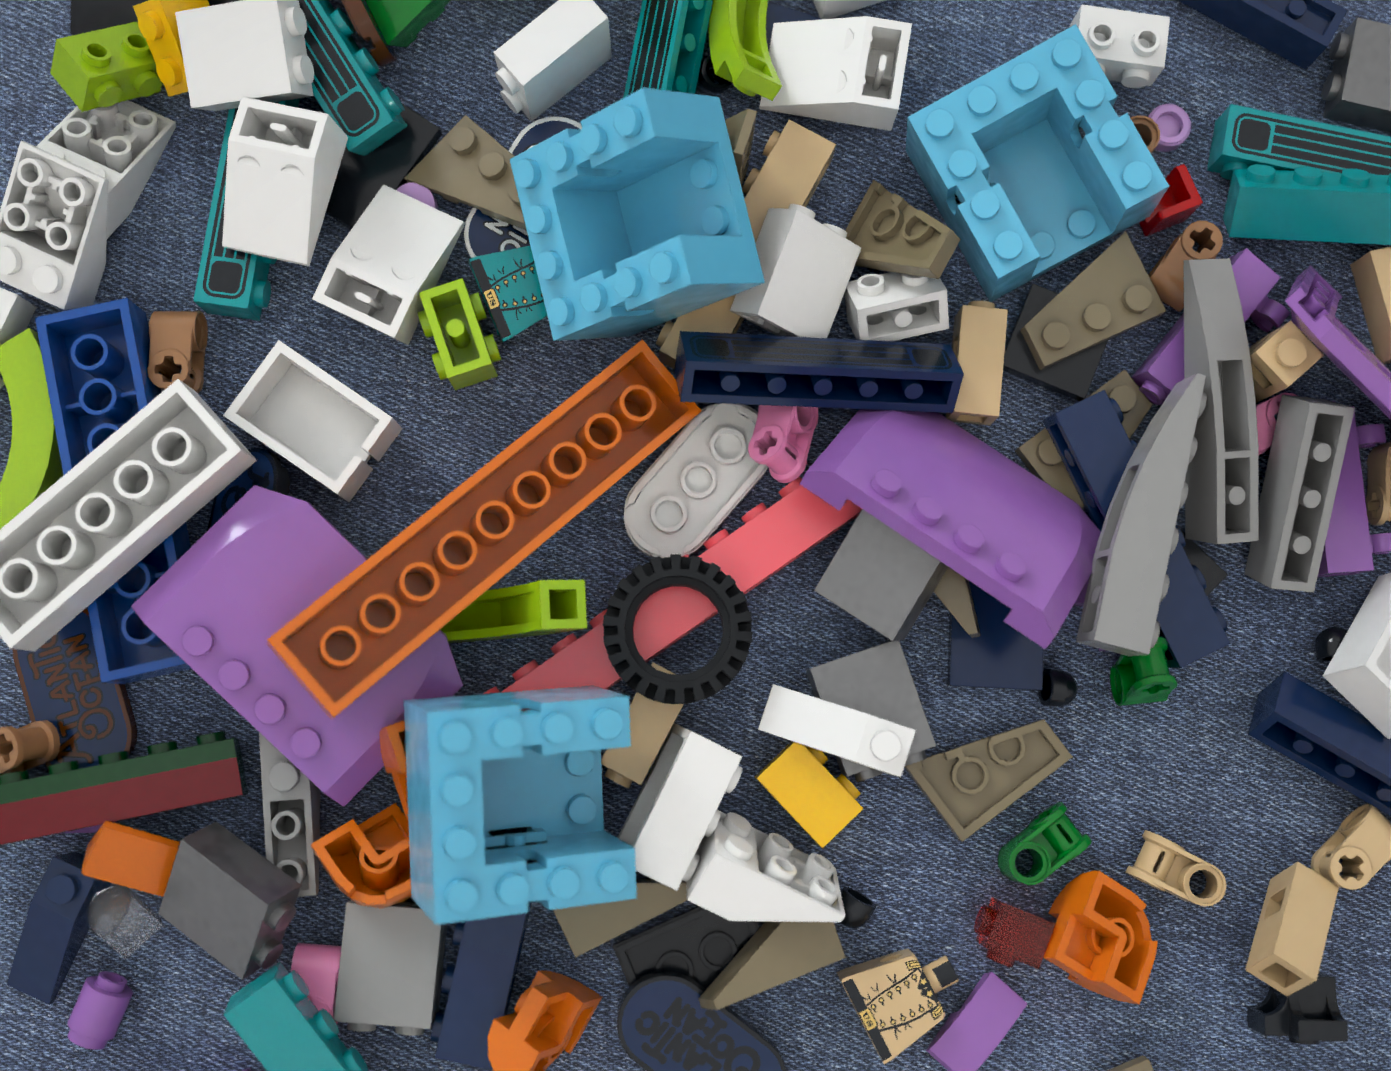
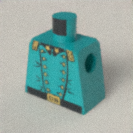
(509, 289)

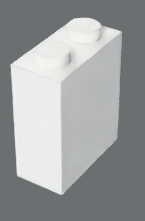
(245, 52)
(552, 55)
(803, 273)

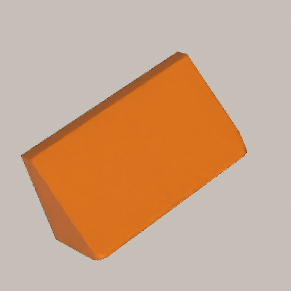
(130, 858)

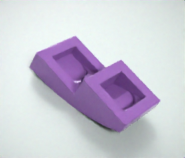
(978, 1026)

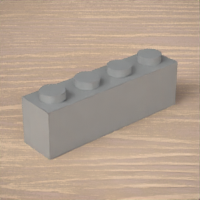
(1299, 492)

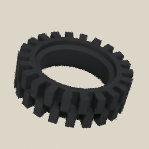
(689, 573)

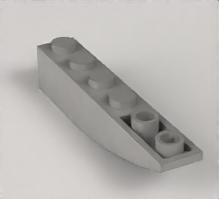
(1224, 471)
(1141, 531)
(290, 818)

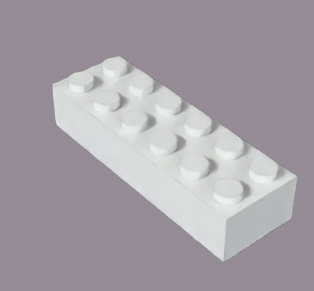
(112, 512)

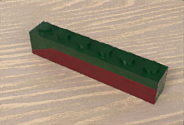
(120, 787)

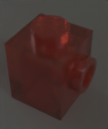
(1012, 934)

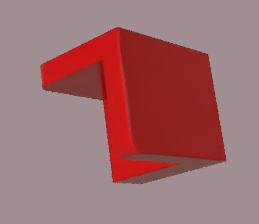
(1177, 203)

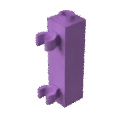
(1166, 362)
(1348, 540)

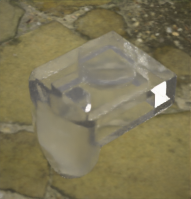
(122, 919)

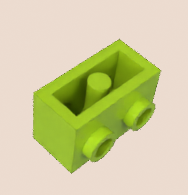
(105, 66)
(453, 321)

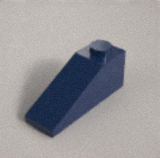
(54, 928)

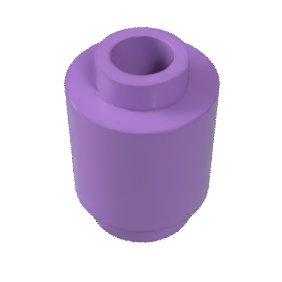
(99, 1010)

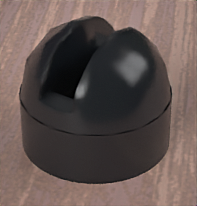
(707, 80)
(1328, 643)
(1057, 688)
(857, 908)

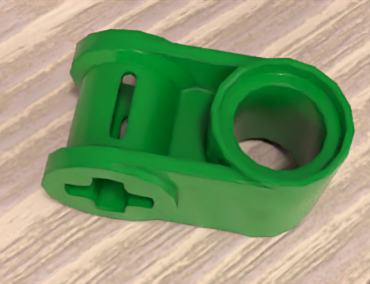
(1142, 677)
(1051, 842)

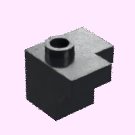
(1303, 1016)

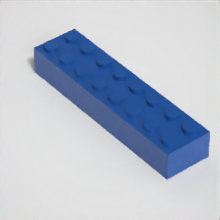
(96, 384)

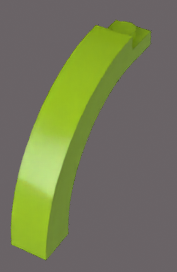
(741, 47)
(34, 450)
(521, 612)

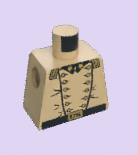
(897, 998)

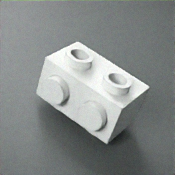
(1125, 43)
(895, 306)

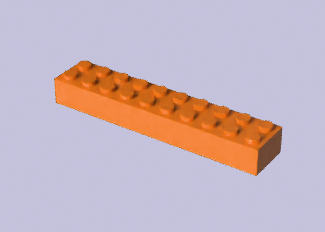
(481, 530)

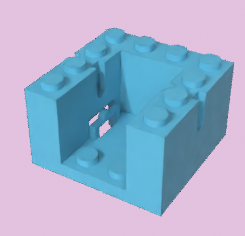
(1022, 169)
(636, 216)
(490, 768)

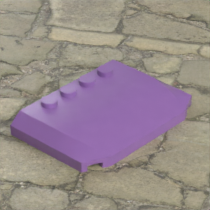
(1313, 311)
(965, 510)
(244, 585)

